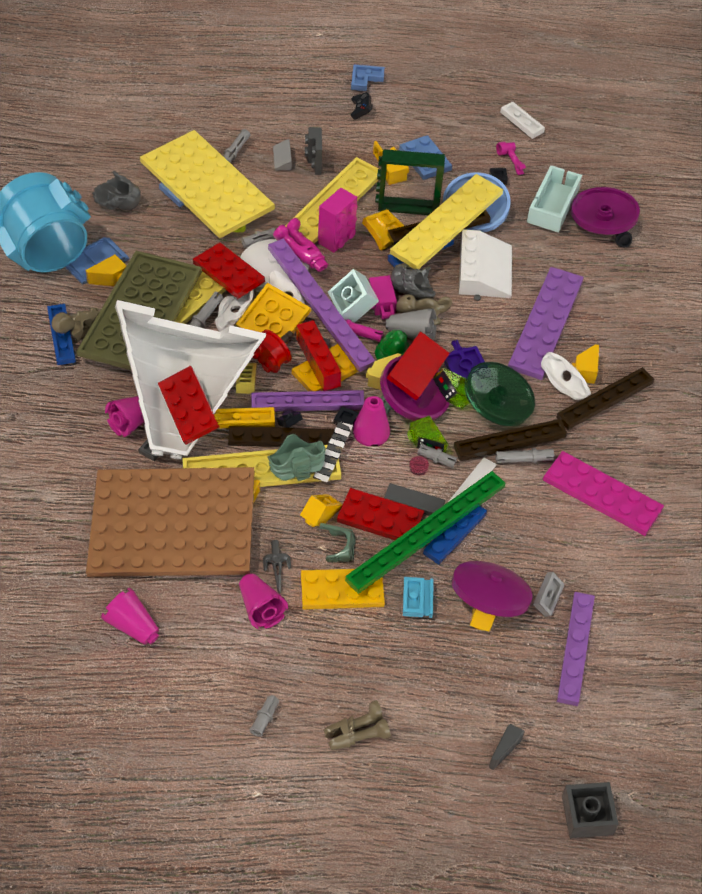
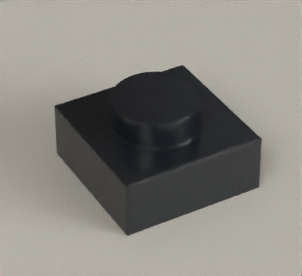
(499, 173)
(346, 416)
(289, 418)

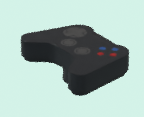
(363, 105)

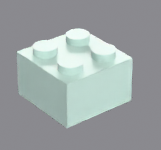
(353, 296)

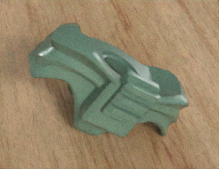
(297, 459)

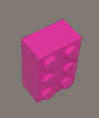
(337, 220)

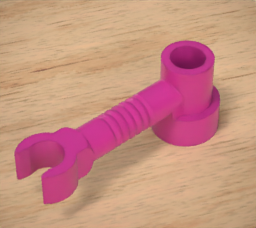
(509, 149)

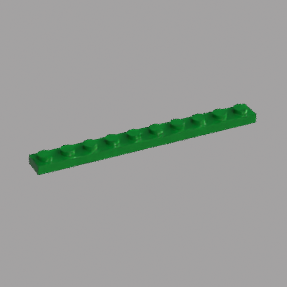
(424, 532)

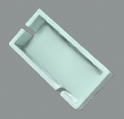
(554, 199)

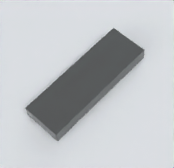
(414, 498)

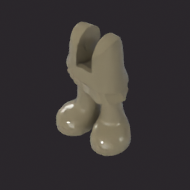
(347, 728)

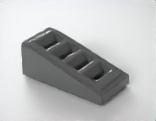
(508, 742)

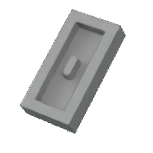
(548, 594)

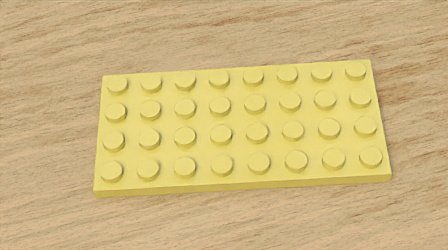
(207, 183)

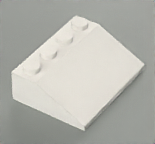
(484, 265)

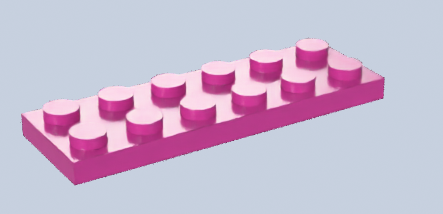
(603, 493)

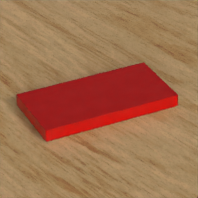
(418, 365)

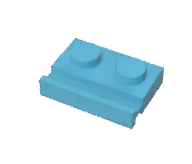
(417, 597)

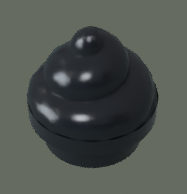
(623, 239)

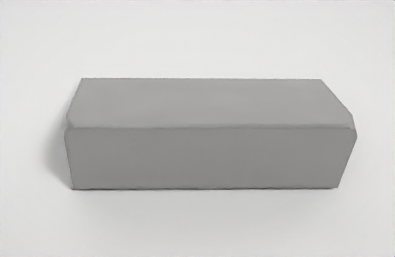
(282, 156)

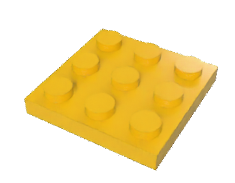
(274, 311)

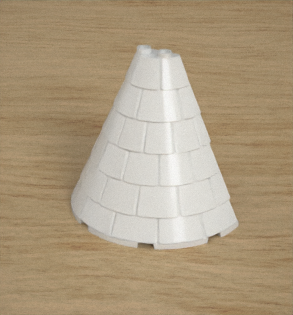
(165, 347)

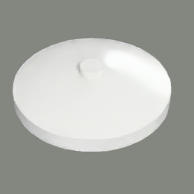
(262, 260)

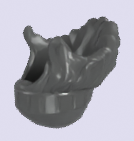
(117, 193)
(412, 281)

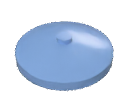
(497, 210)

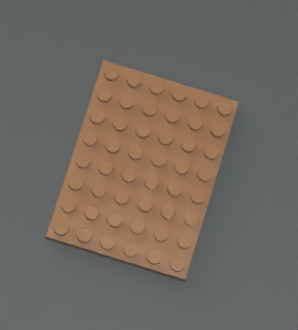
(172, 522)

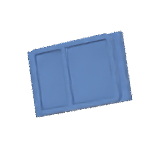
(93, 255)

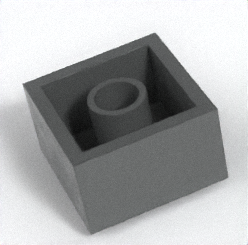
(589, 810)

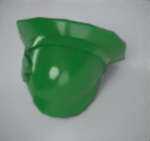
(391, 344)

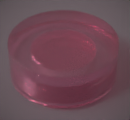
(418, 465)

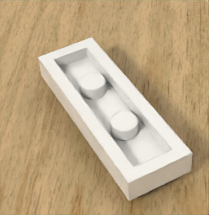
(522, 120)

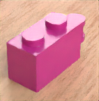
(385, 293)

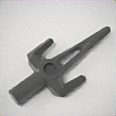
(276, 559)

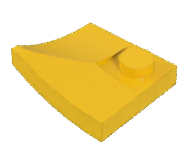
(378, 226)

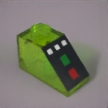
(452, 387)
(426, 432)

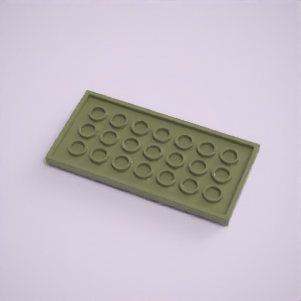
(144, 282)

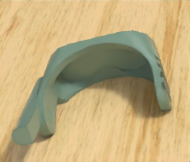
(347, 553)

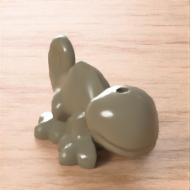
(408, 303)
(78, 322)

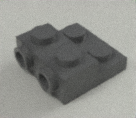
(314, 148)

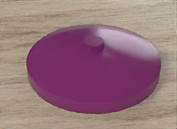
(605, 210)
(429, 403)
(491, 588)

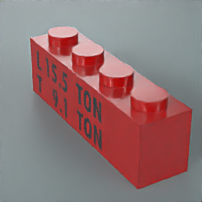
(318, 355)

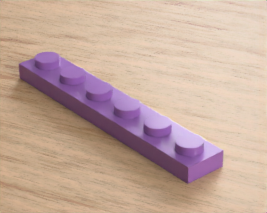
(309, 400)
(575, 649)

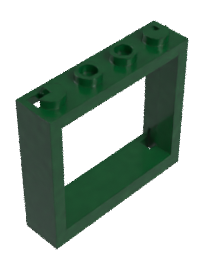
(409, 158)

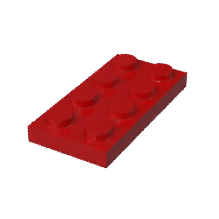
(229, 270)
(188, 405)
(378, 514)

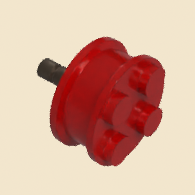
(273, 351)

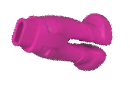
(301, 246)

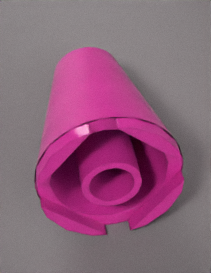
(124, 415)
(372, 423)
(262, 602)
(131, 617)

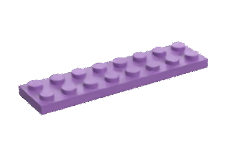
(545, 322)

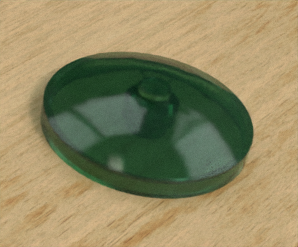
(499, 394)

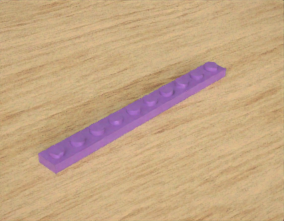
(321, 305)

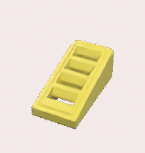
(249, 386)

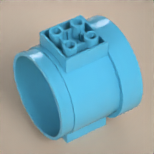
(42, 222)

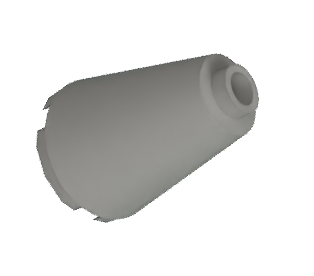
(413, 323)

